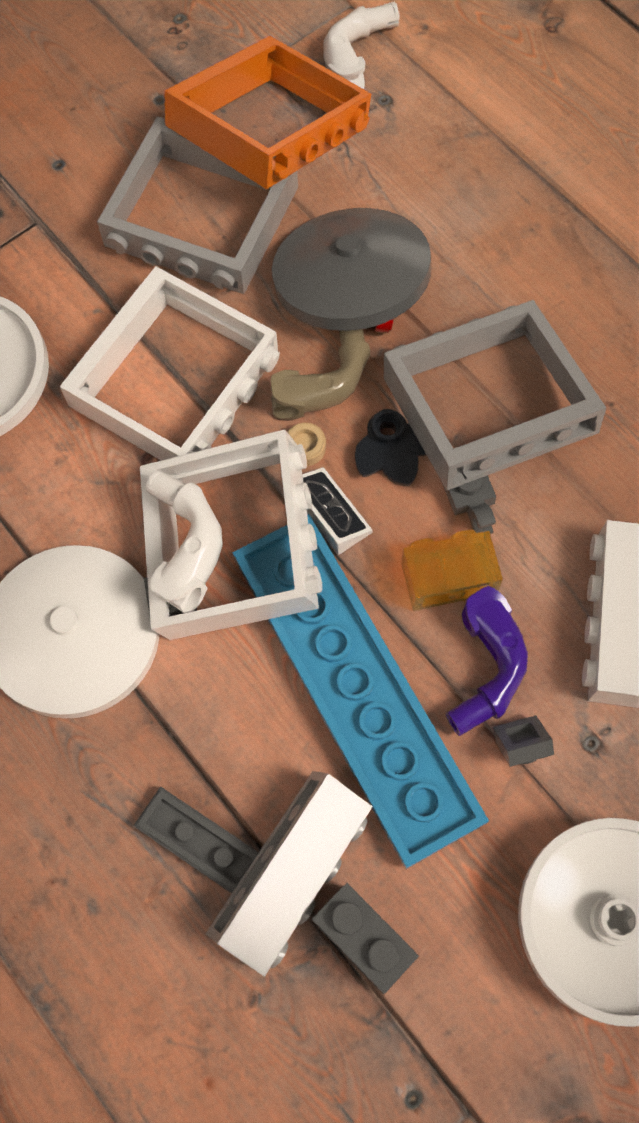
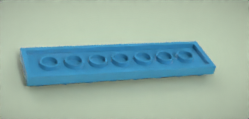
(366, 704)

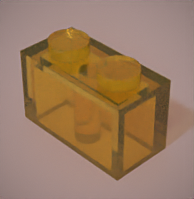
(449, 568)

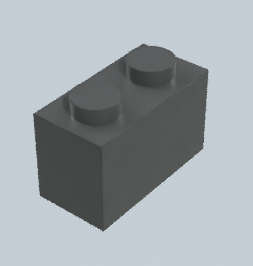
(365, 938)

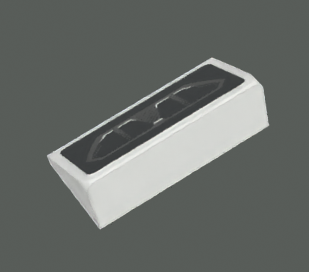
(334, 512)

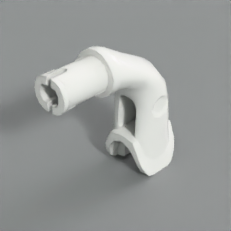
(358, 24)
(185, 576)

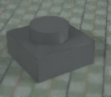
(523, 741)

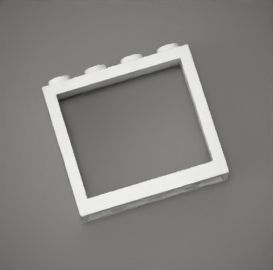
(128, 328)
(162, 532)

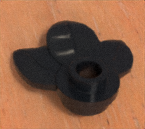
(393, 453)

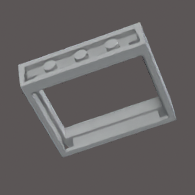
(177, 254)
(513, 444)

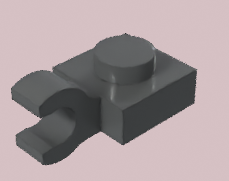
(476, 501)

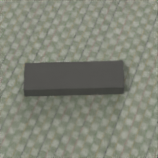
(196, 839)

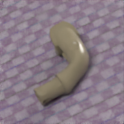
(299, 394)

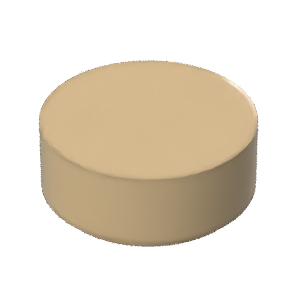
(312, 440)

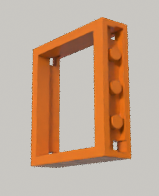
(193, 100)

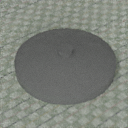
(352, 269)

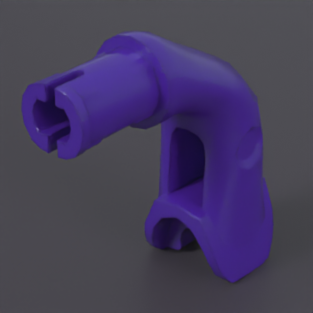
(490, 619)

